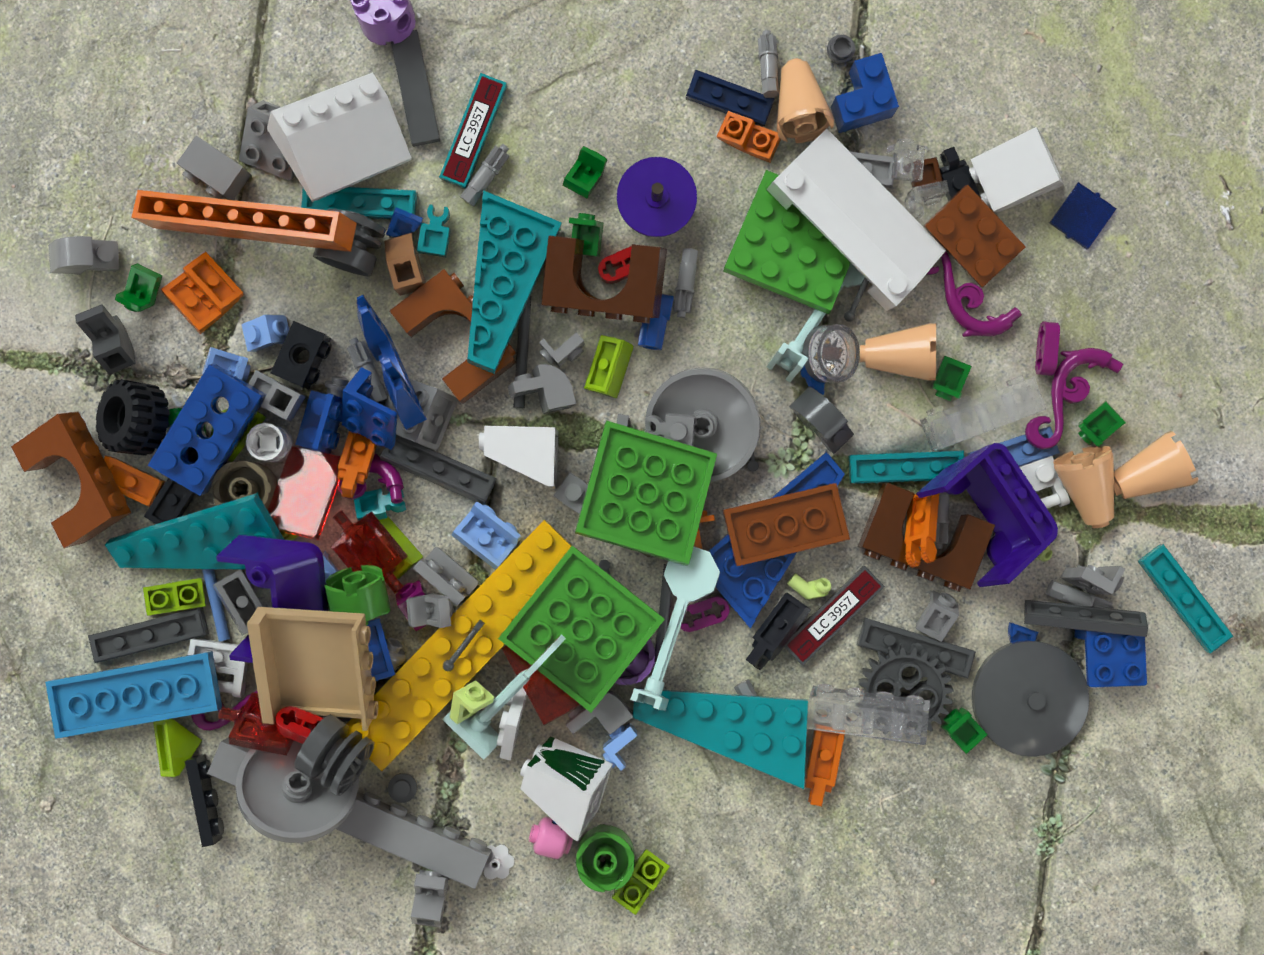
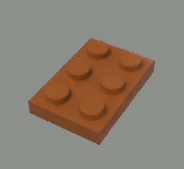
(974, 236)

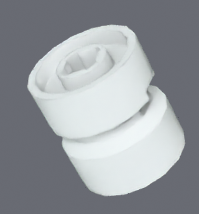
(269, 442)

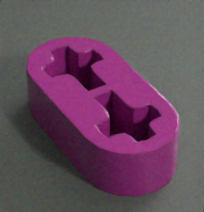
(1047, 348)
(709, 619)

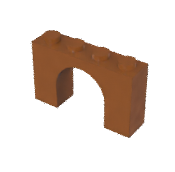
(439, 298)
(100, 498)

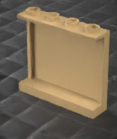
(313, 663)

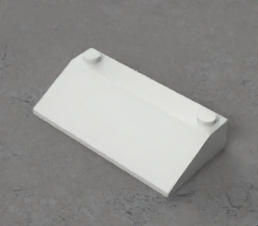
(858, 218)

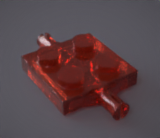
(369, 544)
(250, 730)

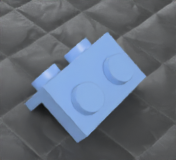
(487, 535)

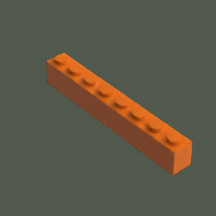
(245, 220)

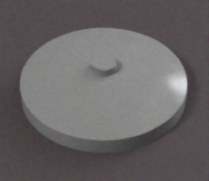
(724, 413)
(285, 801)

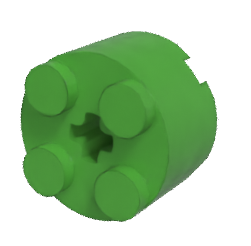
(358, 592)
(608, 874)

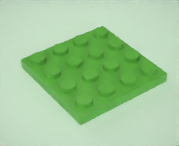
(786, 253)
(646, 493)
(597, 617)

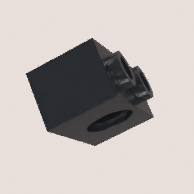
(299, 339)

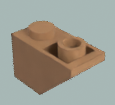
(404, 264)

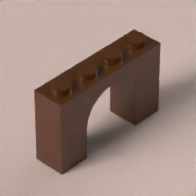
(638, 298)
(954, 566)

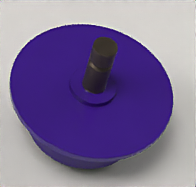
(656, 196)

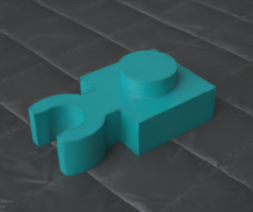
(433, 236)
(377, 503)

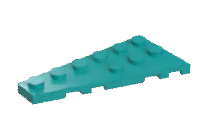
(507, 268)
(194, 538)
(745, 728)

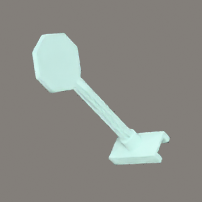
(791, 356)
(688, 585)
(477, 729)

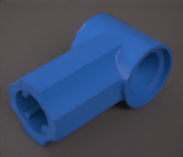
(652, 333)

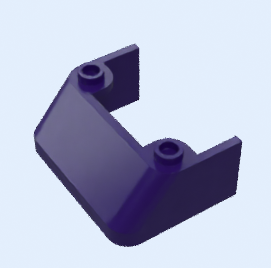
(1007, 501)
(287, 568)

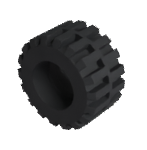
(132, 417)

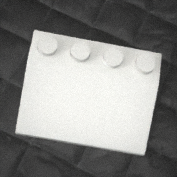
(339, 136)

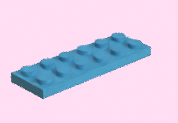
(134, 695)

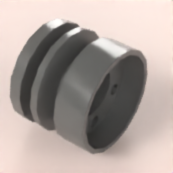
(358, 260)
(333, 753)

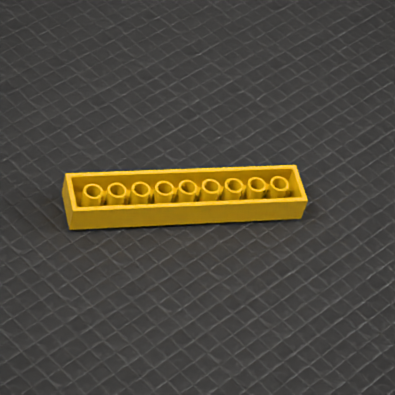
(421, 684)

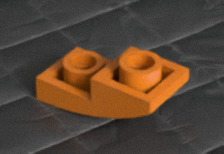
(747, 137)

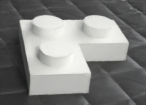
(510, 724)

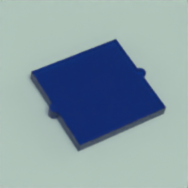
(1082, 215)

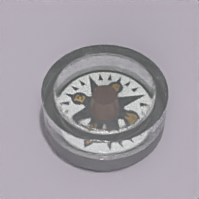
(831, 353)

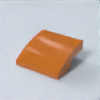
(202, 292)

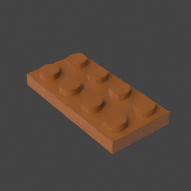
(786, 524)

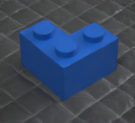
(872, 95)

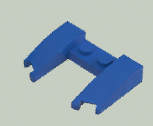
(394, 373)

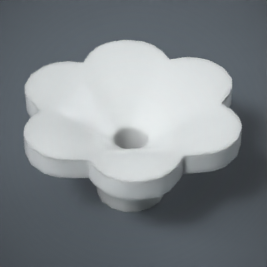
(502, 858)

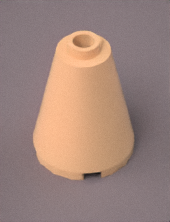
(801, 104)
(903, 352)
(1155, 469)
(1089, 483)

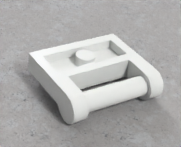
(1043, 475)
(223, 664)

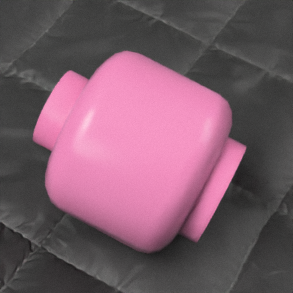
(549, 839)

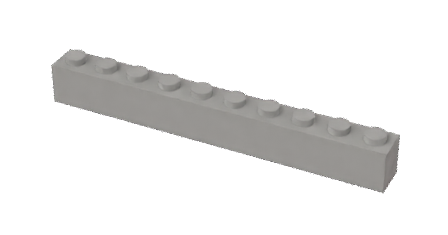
(390, 828)

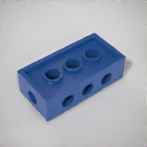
(187, 430)

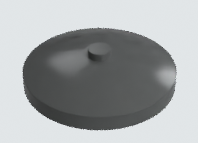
(1030, 698)

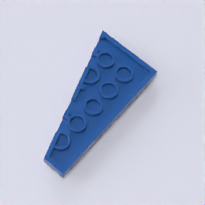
(751, 584)

